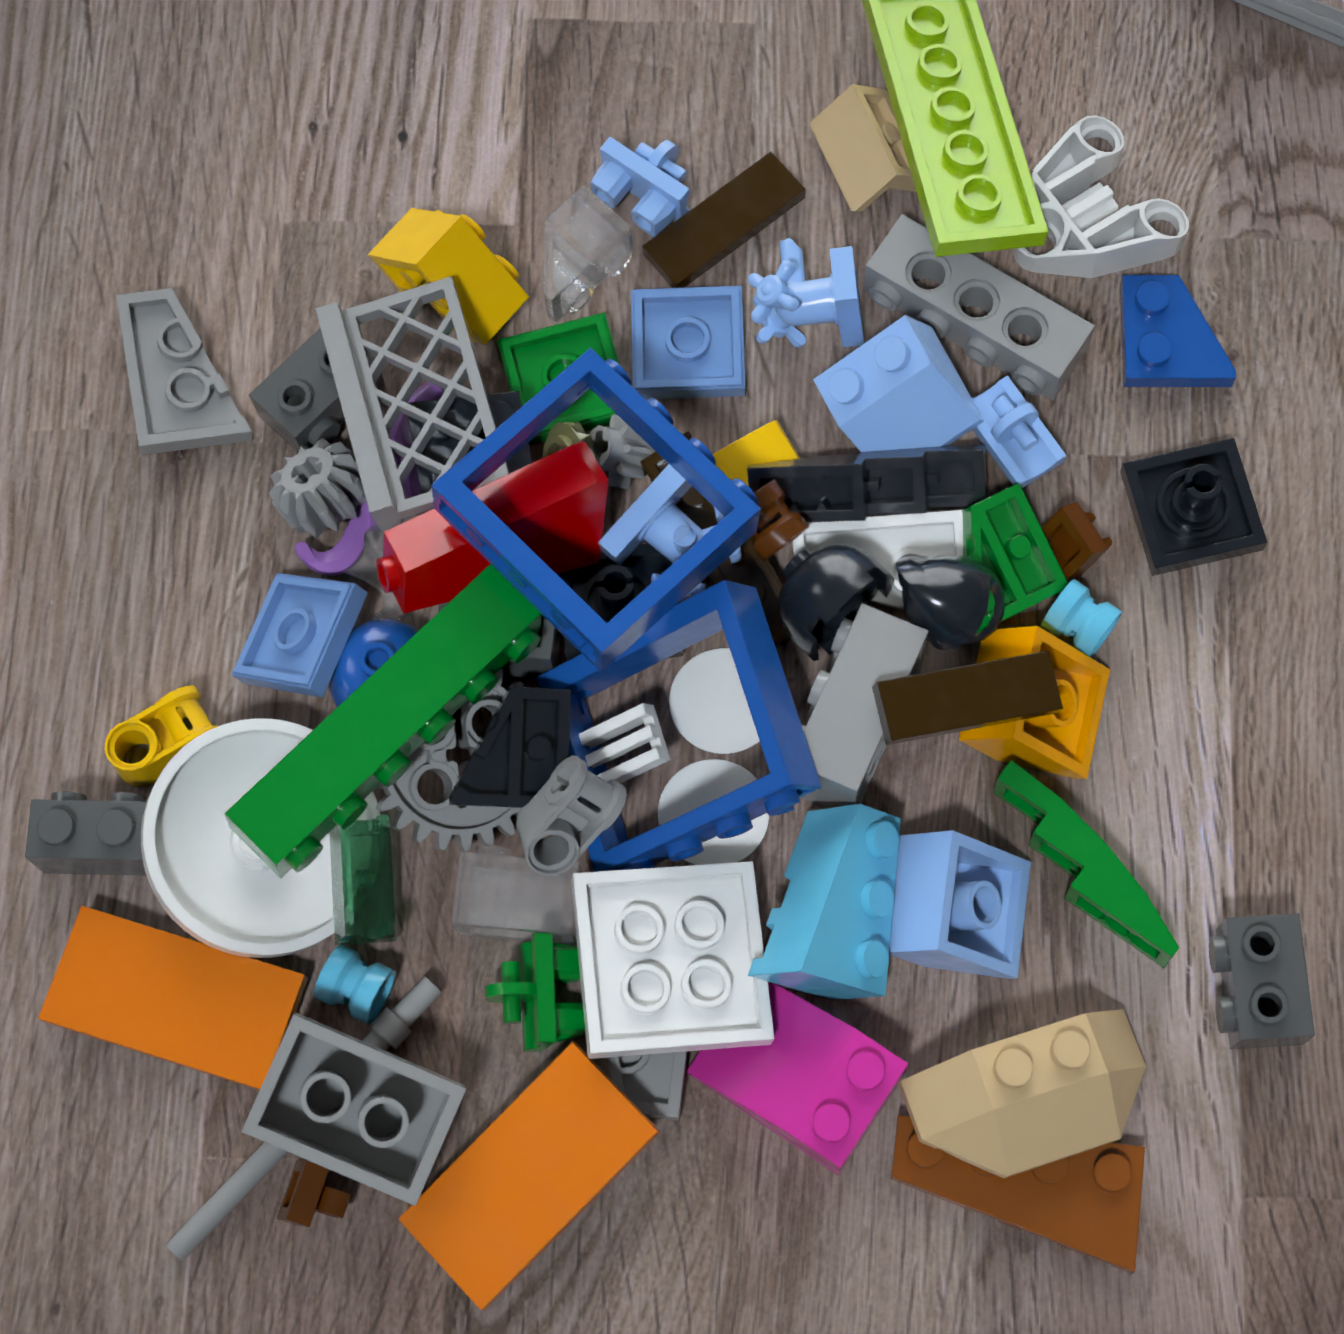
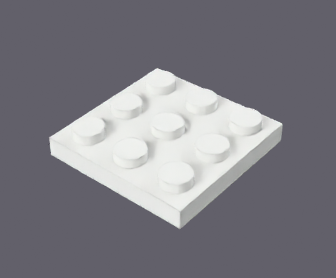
(670, 959)

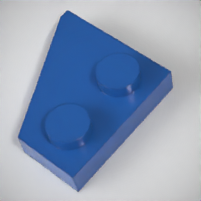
(1168, 337)

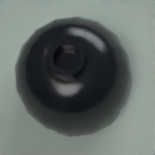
(825, 590)

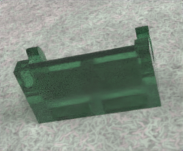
(363, 882)

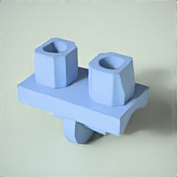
(647, 175)
(1016, 434)

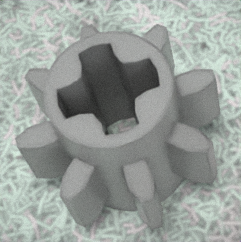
(620, 452)

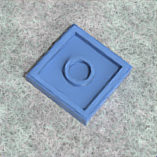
(688, 342)
(299, 634)

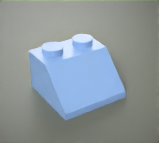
(899, 391)
(959, 904)

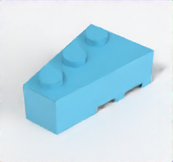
(837, 907)

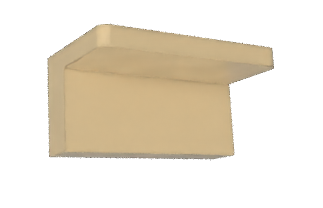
(863, 145)

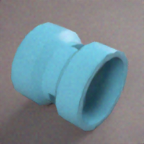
(1078, 616)
(351, 982)

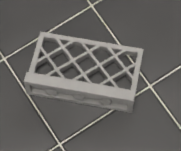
(362, 400)

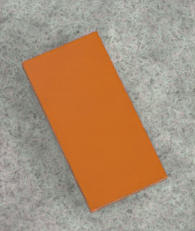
(172, 998)
(529, 1176)

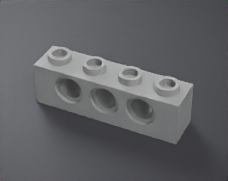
(969, 281)

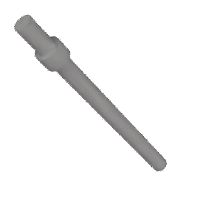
(389, 1030)

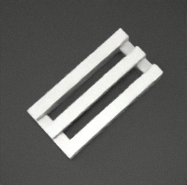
(618, 725)

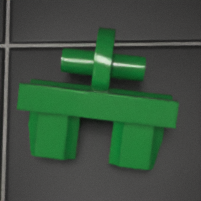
(540, 967)

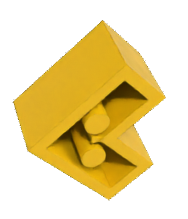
(443, 245)

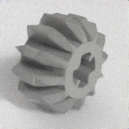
(318, 488)

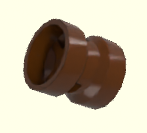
(781, 531)

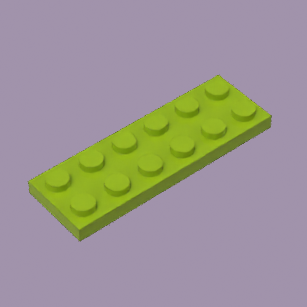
(956, 126)

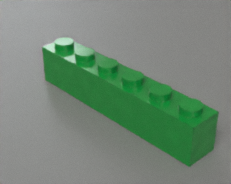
(384, 722)

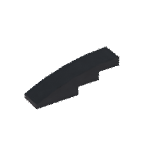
(877, 482)

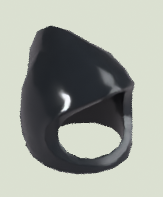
(949, 598)

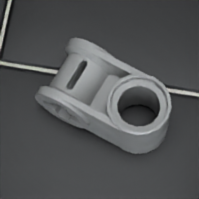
(571, 808)

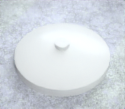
(207, 872)

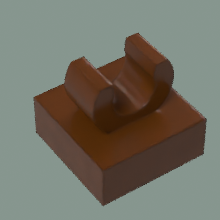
(1074, 540)
(308, 1194)

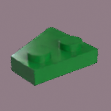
(1012, 545)

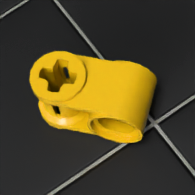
(160, 728)

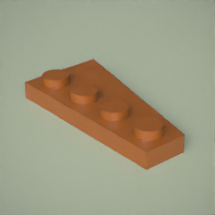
(1077, 1202)

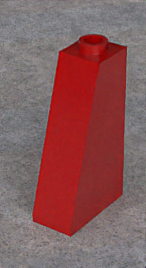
(548, 504)

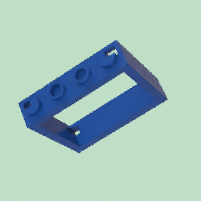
(530, 574)
(791, 767)

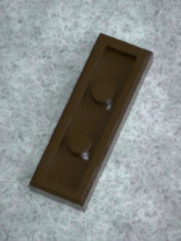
(723, 221)
(967, 697)

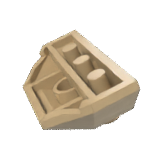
(1030, 1094)

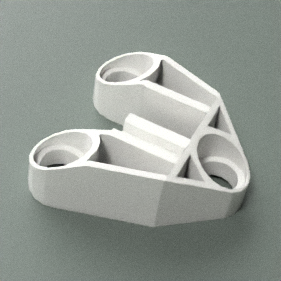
(1072, 206)

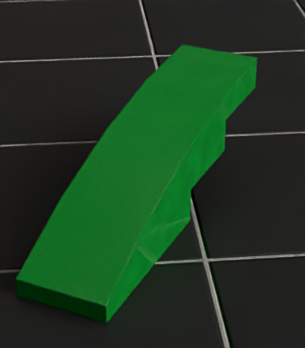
(1101, 881)

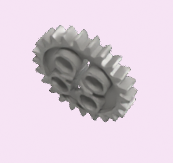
(440, 816)

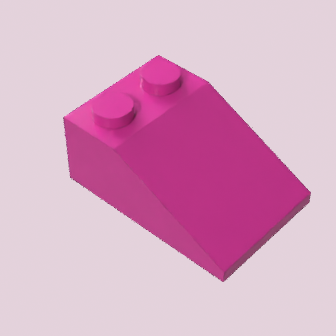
(812, 1085)

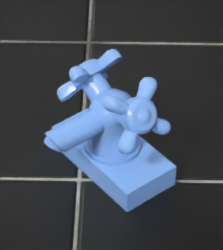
(791, 301)
(660, 523)

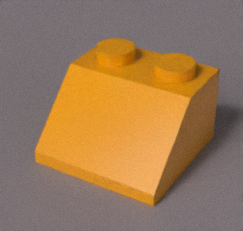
(1052, 742)

